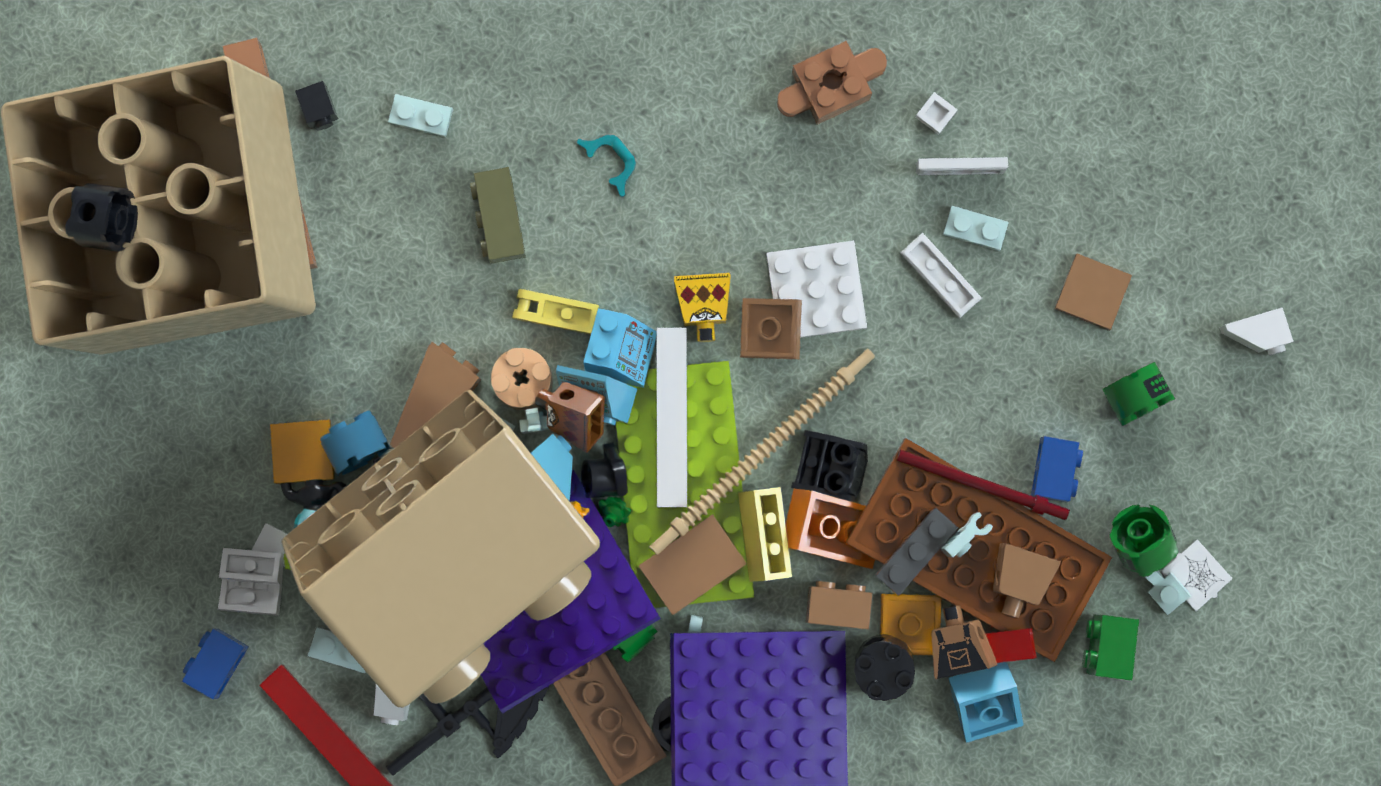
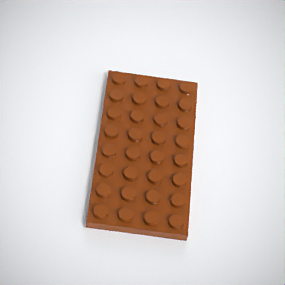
(909, 495)

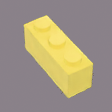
(765, 534)

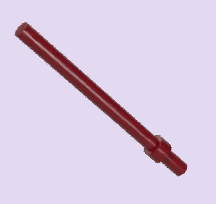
(1036, 504)

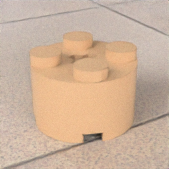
(517, 362)

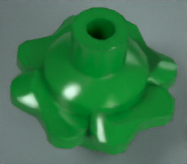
(614, 511)

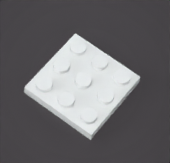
(826, 283)

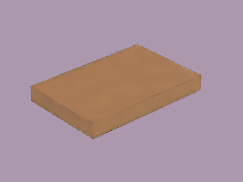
(692, 564)

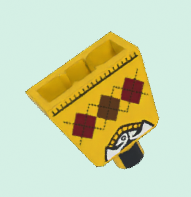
(703, 302)

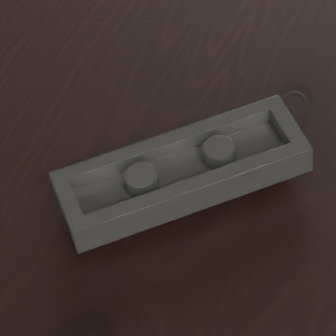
(916, 551)

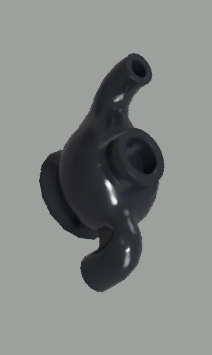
(313, 494)

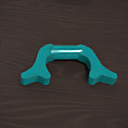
(621, 150)

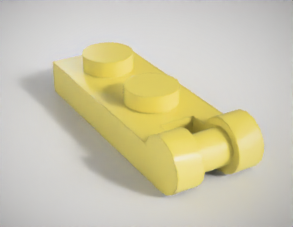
(556, 311)

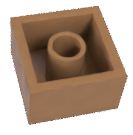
(838, 606)

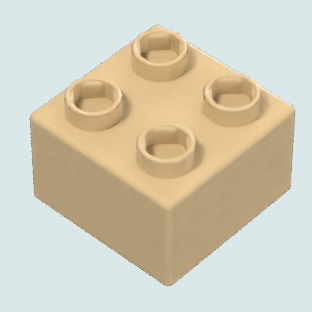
(213, 197)
(440, 553)

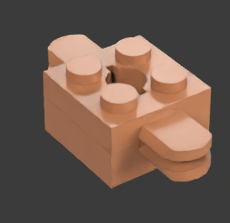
(831, 82)

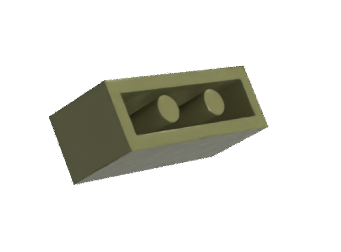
(498, 215)

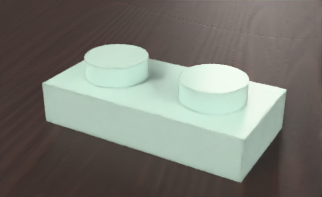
(420, 115)
(975, 228)
(329, 649)

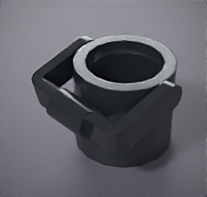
(604, 475)

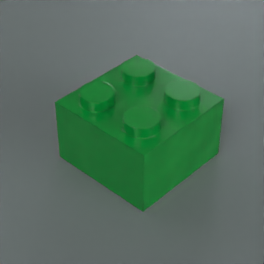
(1111, 646)

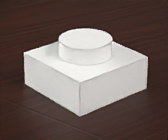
(936, 113)

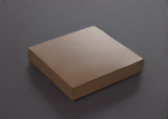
(1093, 292)
(771, 328)

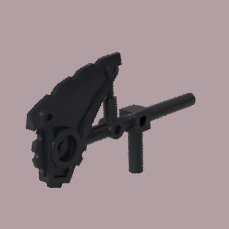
(508, 725)

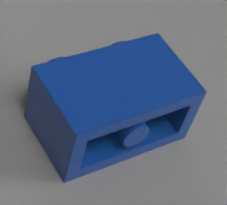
(1056, 469)
(214, 663)

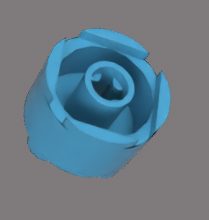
(354, 444)

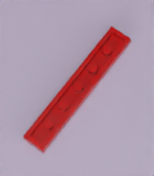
(322, 730)

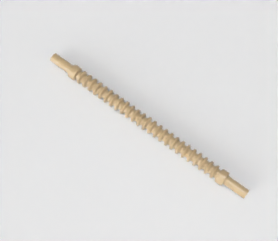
(680, 526)

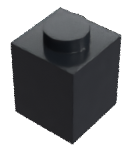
(317, 106)

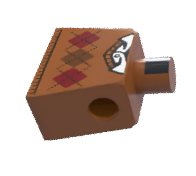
(574, 414)

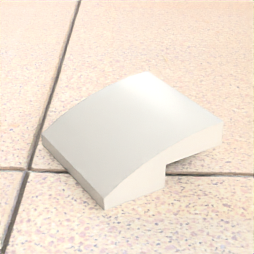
(251, 581)

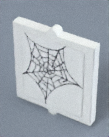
(1198, 574)

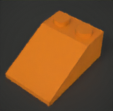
(822, 525)

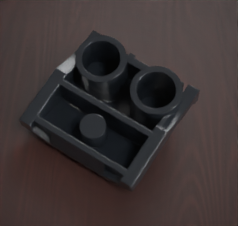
(826, 460)

